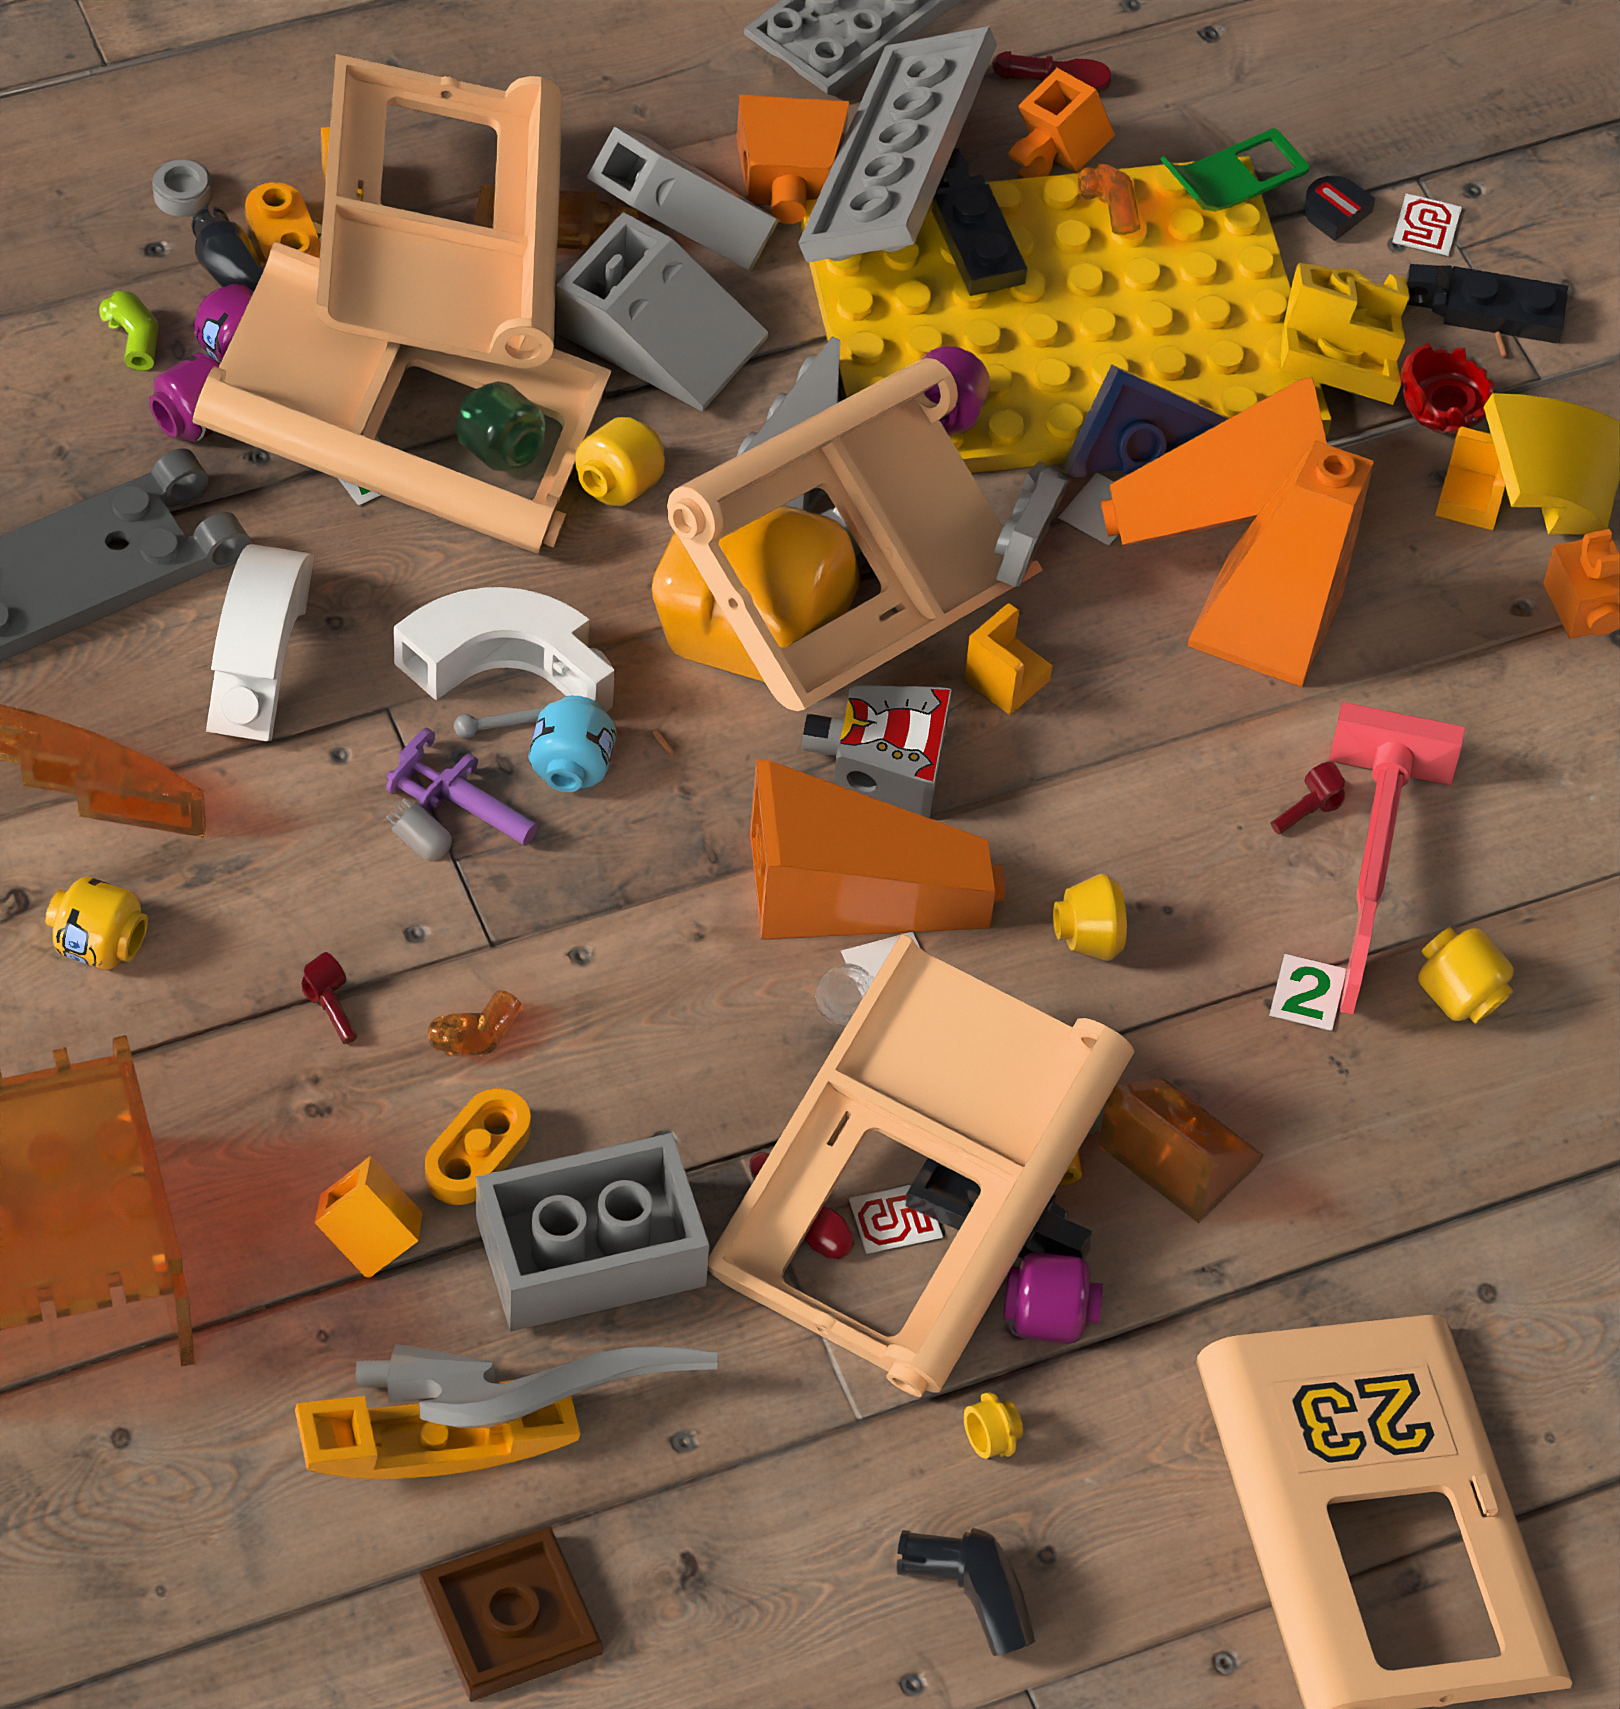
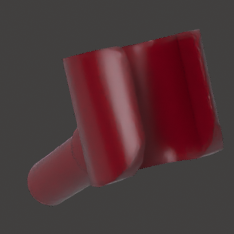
(1326, 793)
(318, 984)

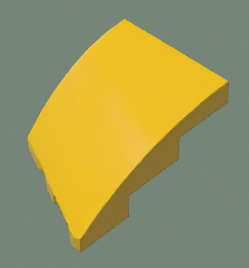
(1345, 330)
(1557, 459)

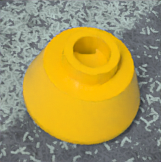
(1092, 918)

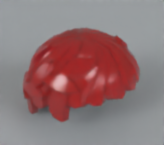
(1445, 389)

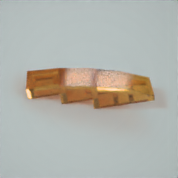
(105, 776)

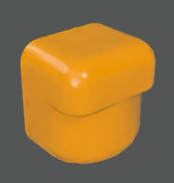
(791, 564)

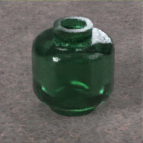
(501, 426)

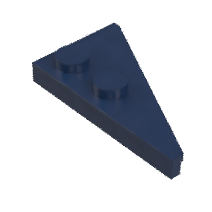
(1134, 425)

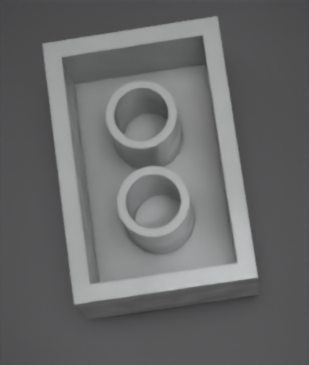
(591, 1231)

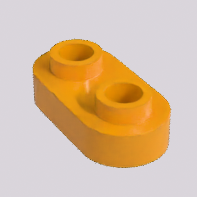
(286, 223)
(473, 1150)

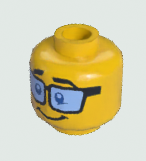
(97, 923)

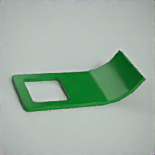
(1225, 181)

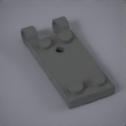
(65, 576)

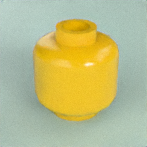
(620, 461)
(1466, 974)

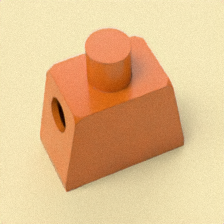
(788, 149)

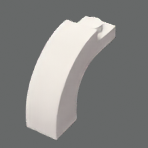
(501, 630)
(252, 639)

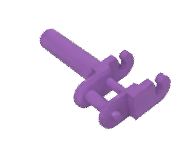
(453, 787)

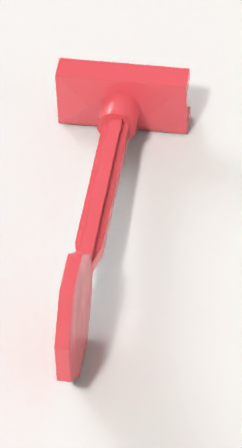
(1395, 750)

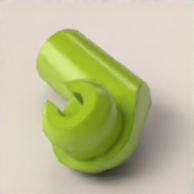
(142, 327)

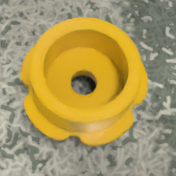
(993, 1426)

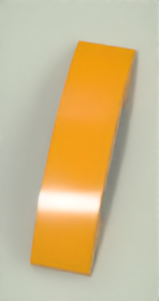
(394, 1443)

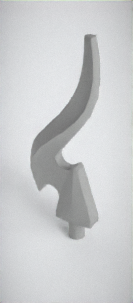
(471, 1398)

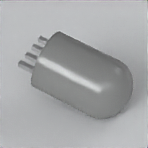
(421, 832)

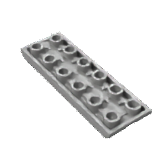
(839, 39)

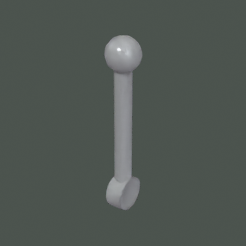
(467, 726)

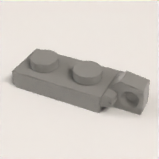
(1029, 521)

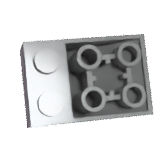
(655, 313)

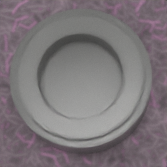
(182, 187)

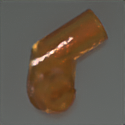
(1115, 190)
(475, 1032)

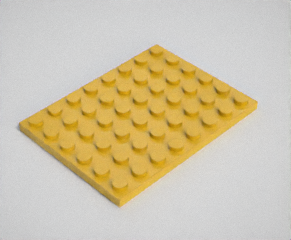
(1179, 302)

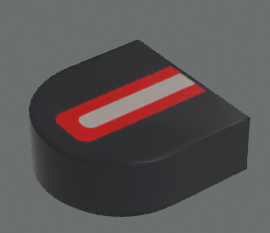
(1336, 205)

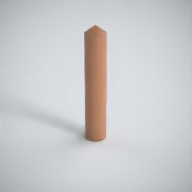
(1501, 344)
(662, 741)

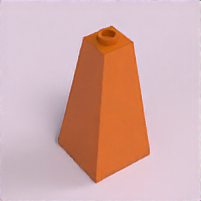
(1218, 475)
(1288, 569)
(860, 865)

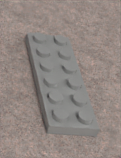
(898, 146)

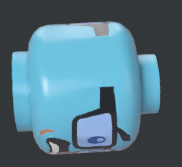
(572, 742)

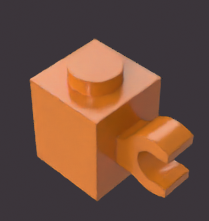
(1063, 124)
(1586, 584)

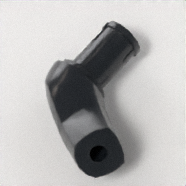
(225, 249)
(985, 1576)

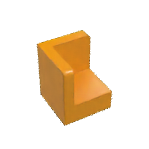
(1473, 481)
(1003, 665)
(368, 1217)

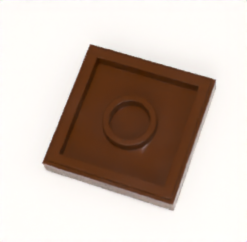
(510, 1613)

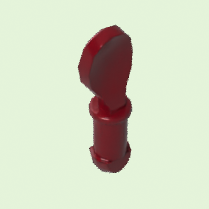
(1086, 70)
(829, 1232)

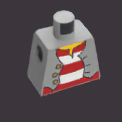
(886, 743)

